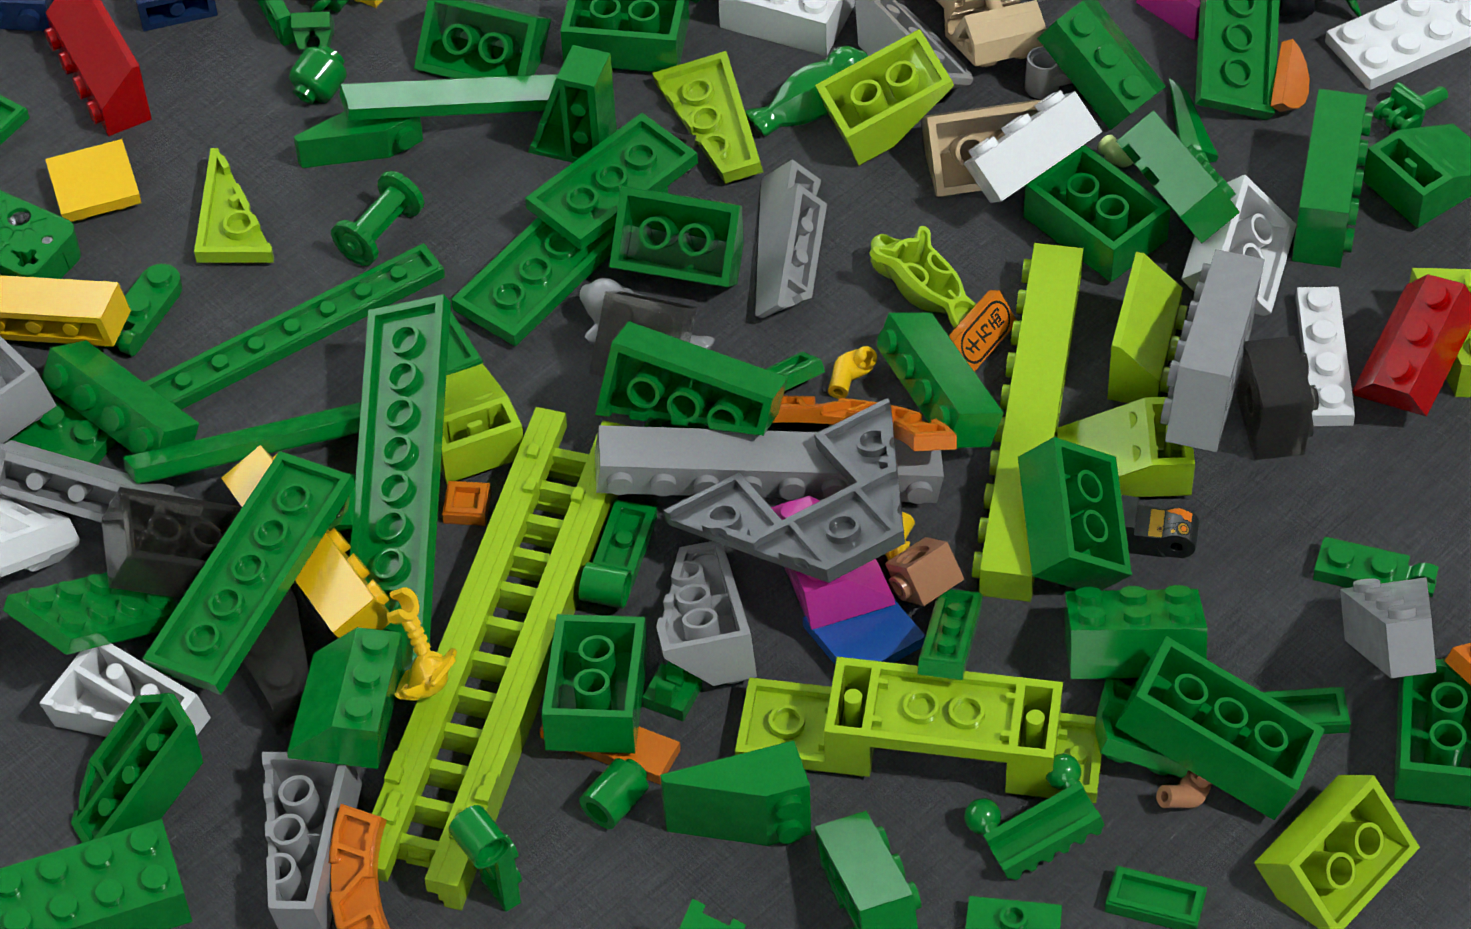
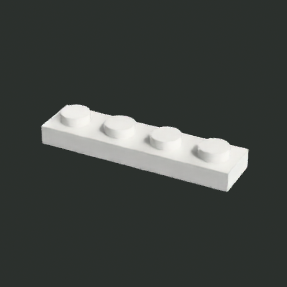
(1326, 350)

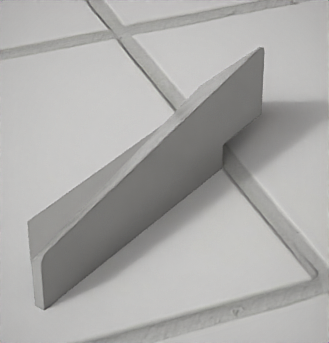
(788, 238)

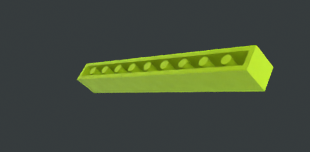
(1031, 413)

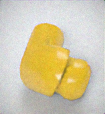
(850, 367)

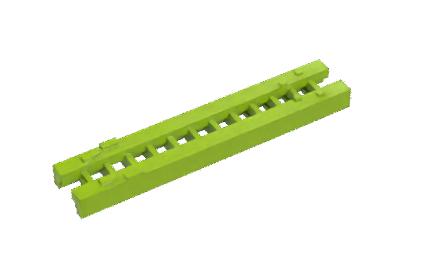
(521, 677)

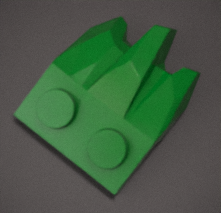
(1119, 745)

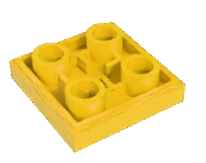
(93, 181)

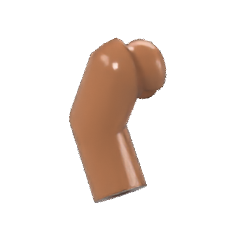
(1187, 794)

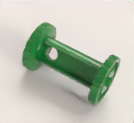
(396, 197)

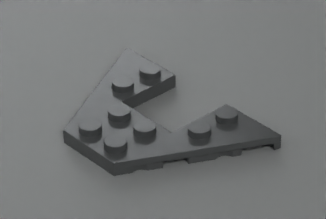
(828, 535)

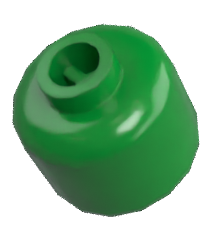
(318, 74)

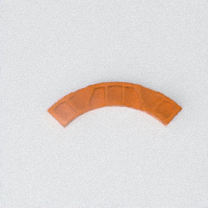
(906, 422)
(355, 870)

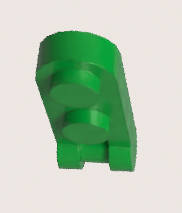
(149, 303)

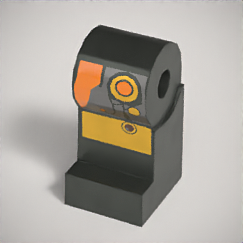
(1159, 530)

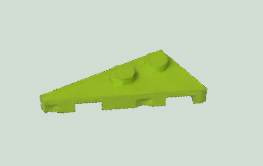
(226, 224)

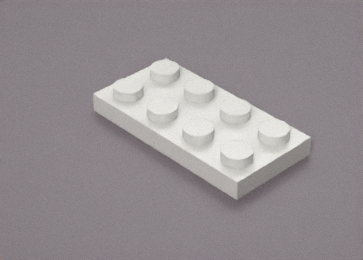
(1401, 38)

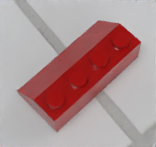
(100, 63)

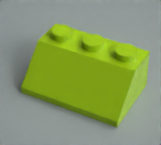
(1145, 333)
(1338, 852)

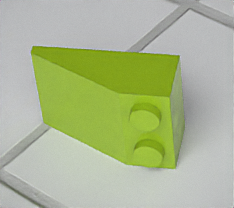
(885, 95)

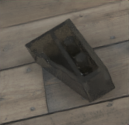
(279, 665)

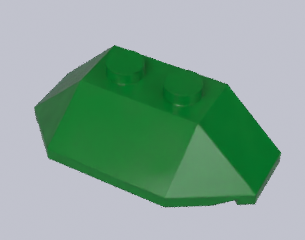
(138, 768)

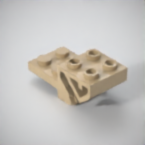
(993, 28)

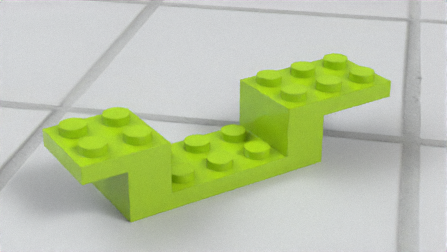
(898, 710)

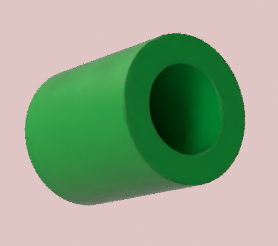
(614, 792)

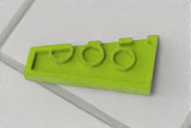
(712, 109)

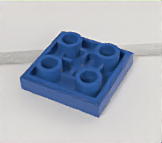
(873, 636)

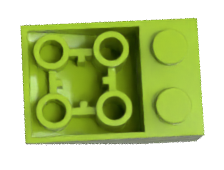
(478, 425)
(1137, 440)

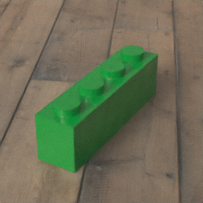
(939, 377)
(115, 399)

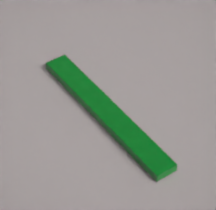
(298, 327)

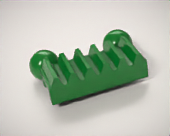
(1041, 829)

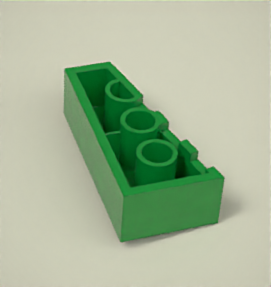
(685, 383)

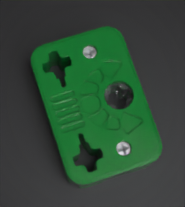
(35, 240)

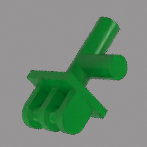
(1406, 108)

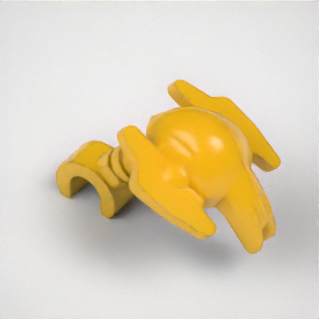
(429, 668)

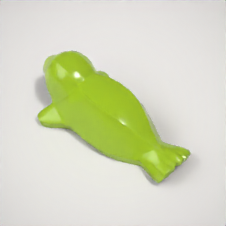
(921, 274)

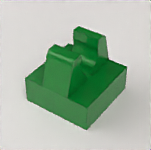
(310, 25)
(672, 691)

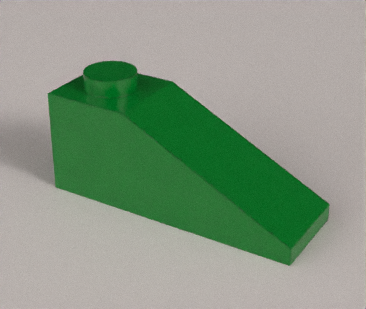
(356, 140)

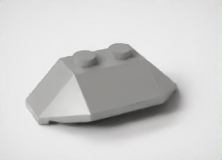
(888, 21)

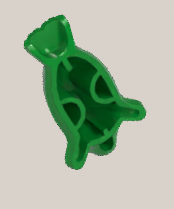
(798, 97)

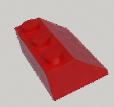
(1417, 345)

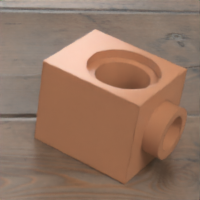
(924, 571)

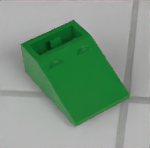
(1421, 170)

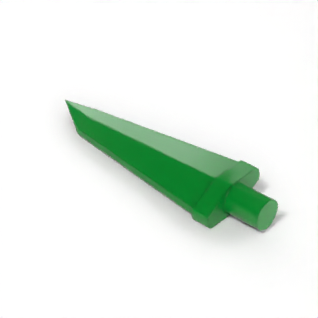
(1188, 123)

